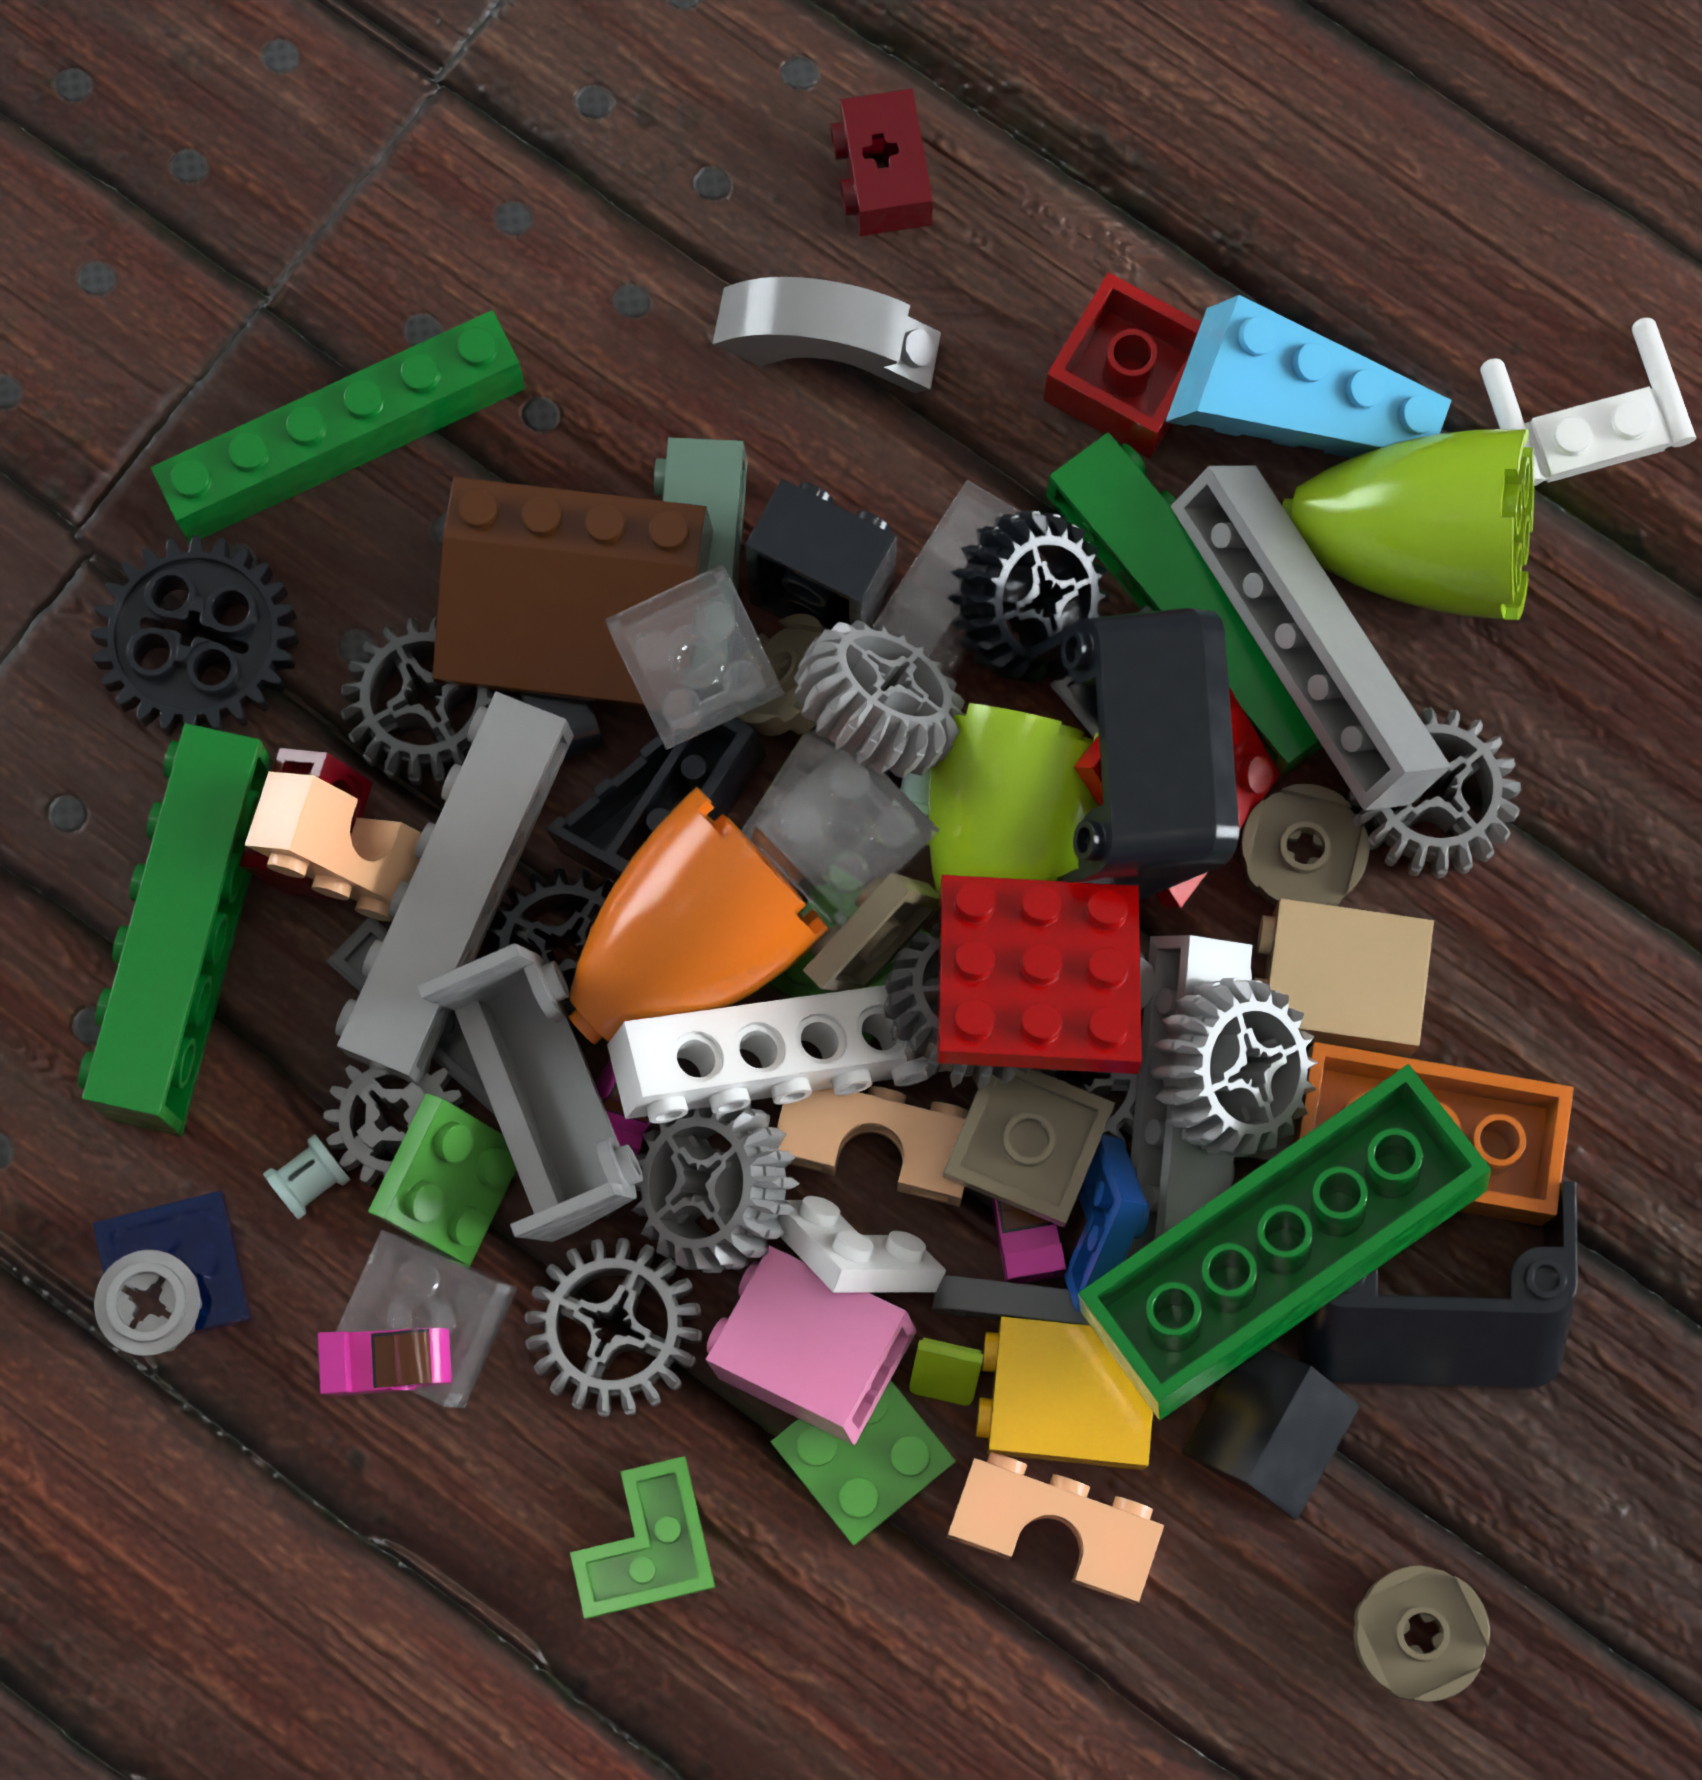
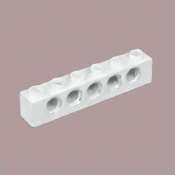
(656, 1087)

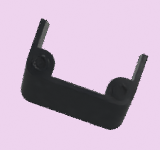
(1161, 746)
(1455, 1339)

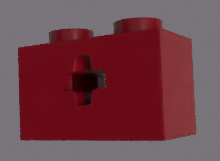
(889, 130)

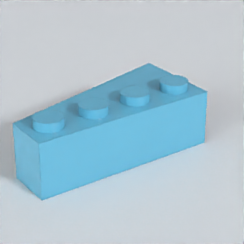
(1292, 386)

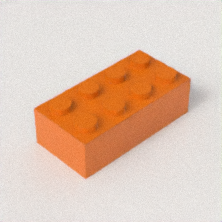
(1508, 1119)

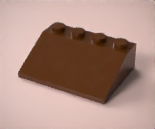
(539, 574)

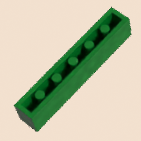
(340, 427)
(1162, 568)

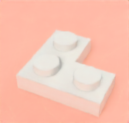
(857, 1261)

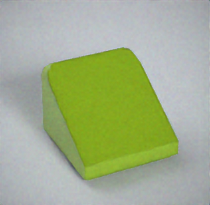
(945, 1371)

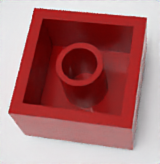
(1123, 364)

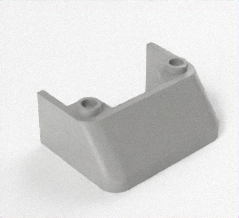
(539, 1089)

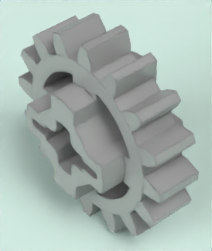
(374, 1136)

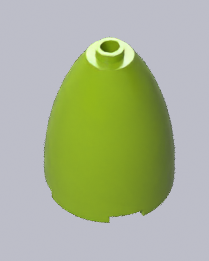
(1428, 521)
(1008, 797)

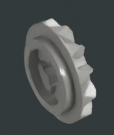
(118, 1312)

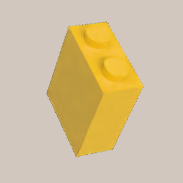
(1061, 1397)

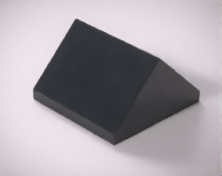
(1272, 1429)

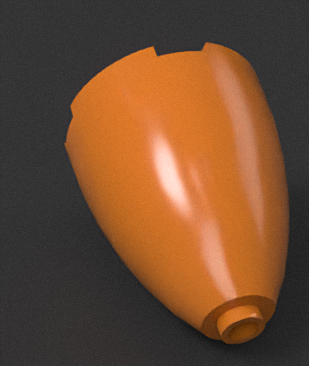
(689, 926)

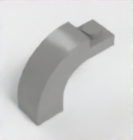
(830, 321)

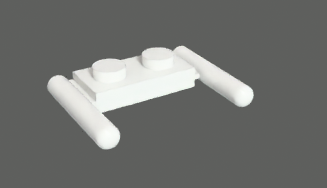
(1601, 430)

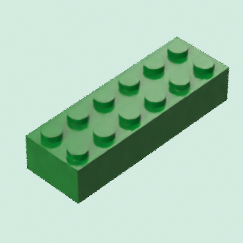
(178, 933)
(1284, 1241)

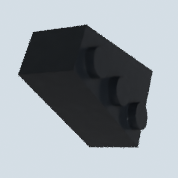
(629, 807)

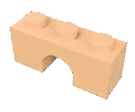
(307, 833)
(925, 1138)
(1112, 1540)

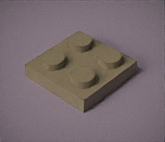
(885, 922)
(1029, 1143)

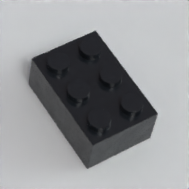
(820, 558)

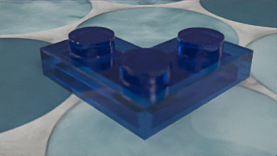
(199, 1236)

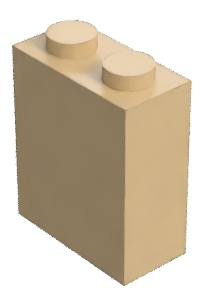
(1350, 973)

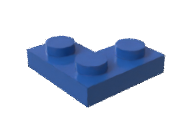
(1114, 1216)

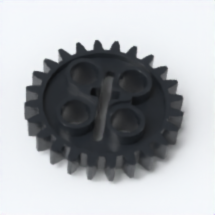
(213, 586)

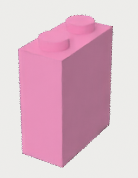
(809, 1347)

